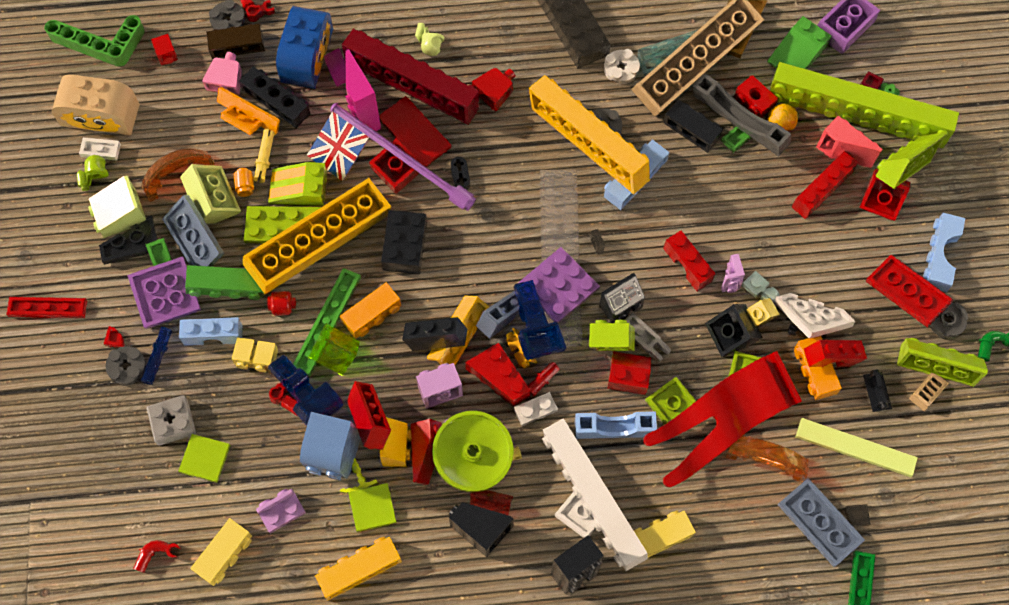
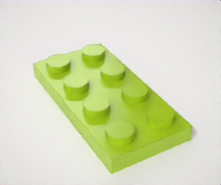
(268, 221)

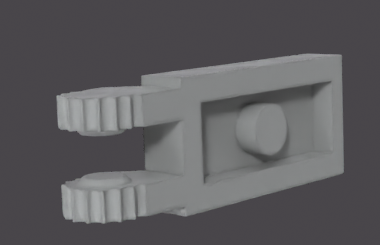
(647, 338)

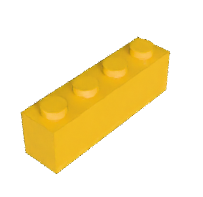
(358, 568)

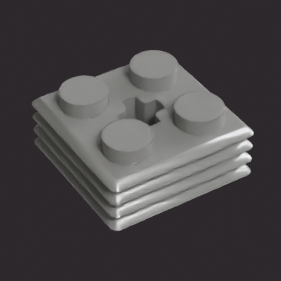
(182, 424)

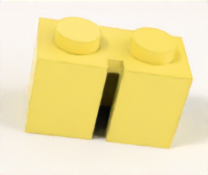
(254, 356)

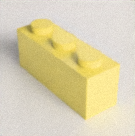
(665, 533)
(222, 552)

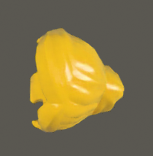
(784, 116)

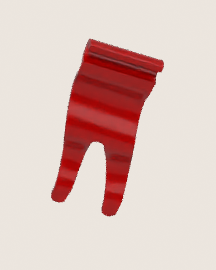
(737, 407)

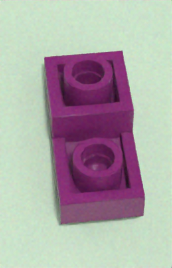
(337, 66)

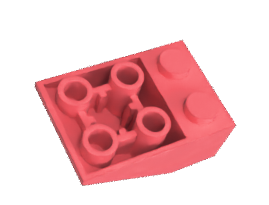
(843, 137)

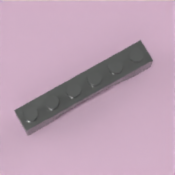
(765, 132)

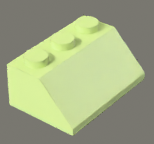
(210, 192)

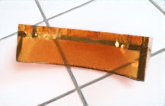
(169, 164)
(771, 455)

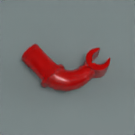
(150, 549)

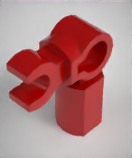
(255, 12)
(278, 396)

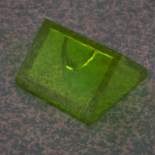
(334, 349)

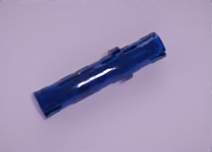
(155, 359)

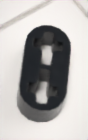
(463, 173)

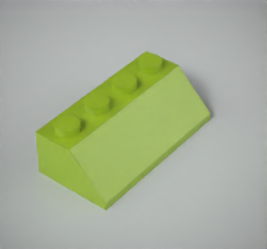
(909, 159)
(943, 362)

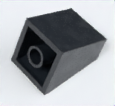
(480, 526)

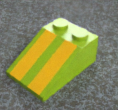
(299, 184)

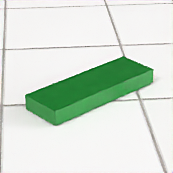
(861, 578)

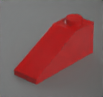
(422, 441)

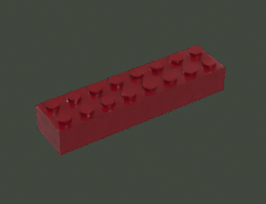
(412, 76)

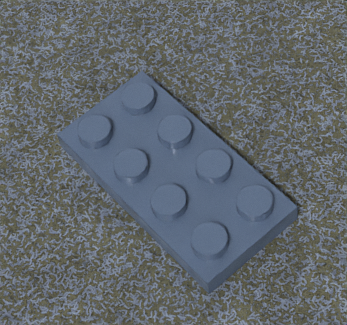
(192, 233)
(821, 522)

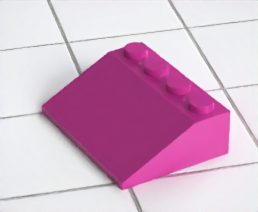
(360, 95)

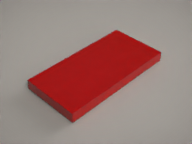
(414, 131)
(909, 290)

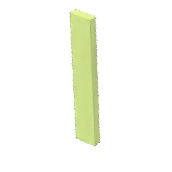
(856, 447)

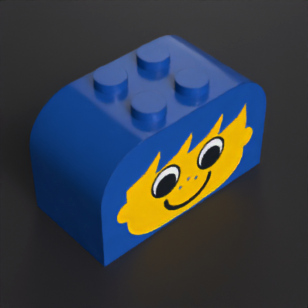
(303, 46)

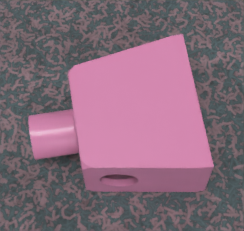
(223, 74)

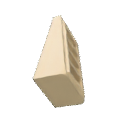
(921, 402)

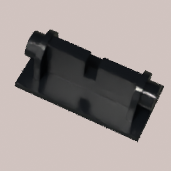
(877, 391)

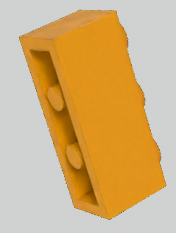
(371, 311)
(821, 380)

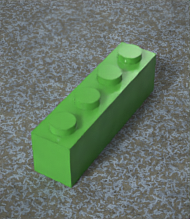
(221, 282)

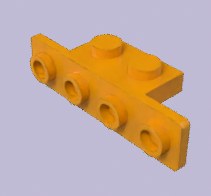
(245, 114)

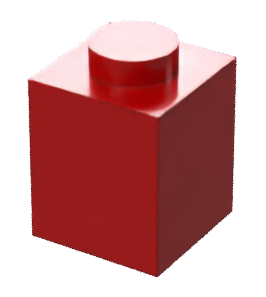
(164, 49)

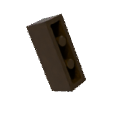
(236, 40)

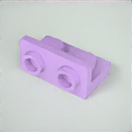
(733, 275)
(280, 510)

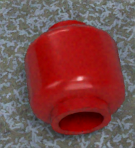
(281, 303)

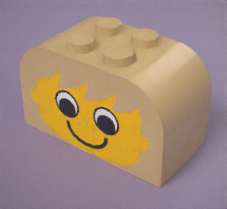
(95, 105)

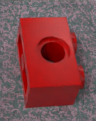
(754, 88)

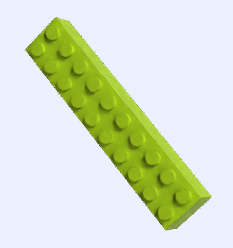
(861, 104)

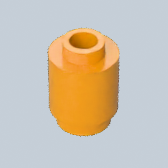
(243, 182)

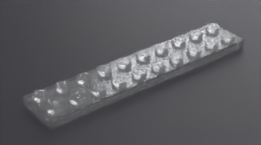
(559, 230)

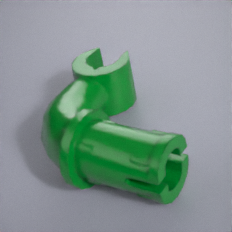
(988, 340)

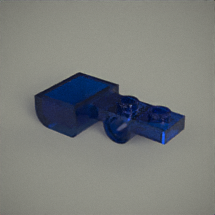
(540, 336)
(319, 400)

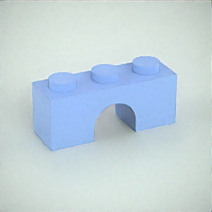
(222, 329)

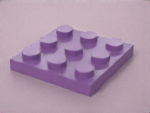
(561, 285)
(162, 293)

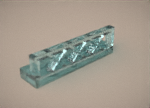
(656, 51)

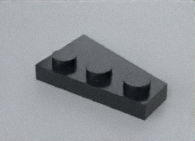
(129, 243)

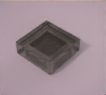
(597, 241)
(858, 515)

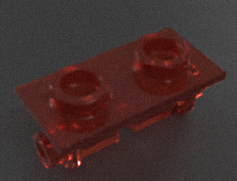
(492, 501)

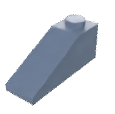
(499, 315)

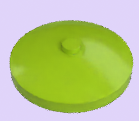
(472, 451)

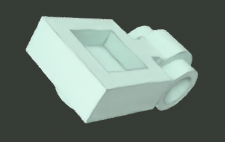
(756, 285)

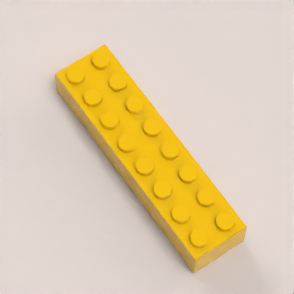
(590, 134)
(316, 236)

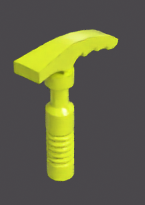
(362, 480)

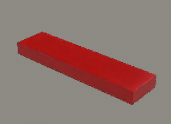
(46, 307)

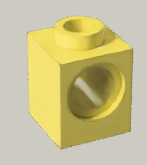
(762, 312)

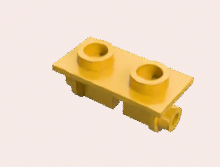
(513, 342)

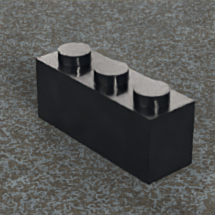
(693, 125)
(435, 334)

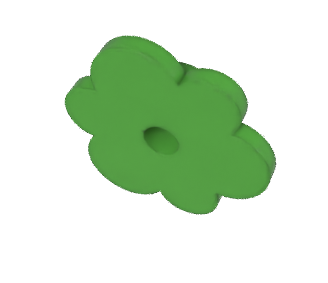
(890, 88)

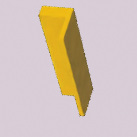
(469, 313)

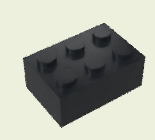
(404, 242)

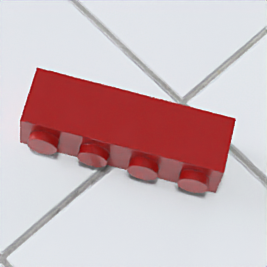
(824, 185)
(368, 415)

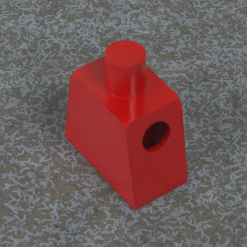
(495, 87)

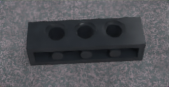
(293, 115)

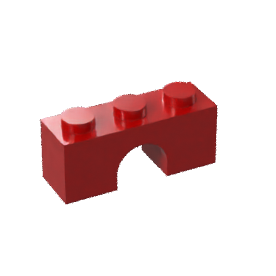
(697, 269)
(843, 352)

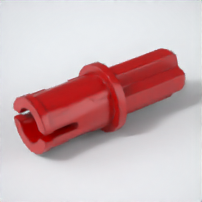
(543, 378)

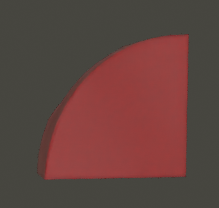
(114, 338)

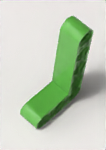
(91, 45)

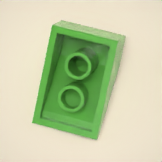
(801, 45)

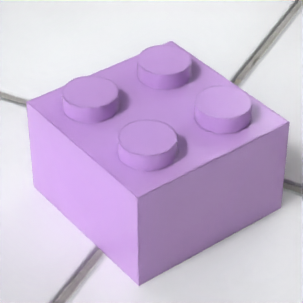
(439, 385)

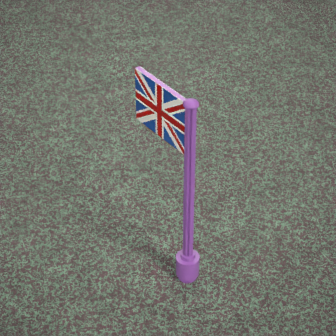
(346, 136)

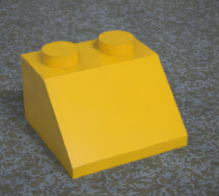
(396, 448)

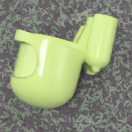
(429, 41)

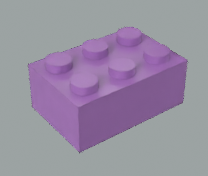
(848, 22)

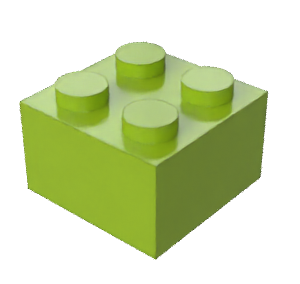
(612, 336)

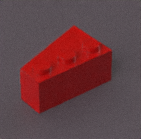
(500, 374)

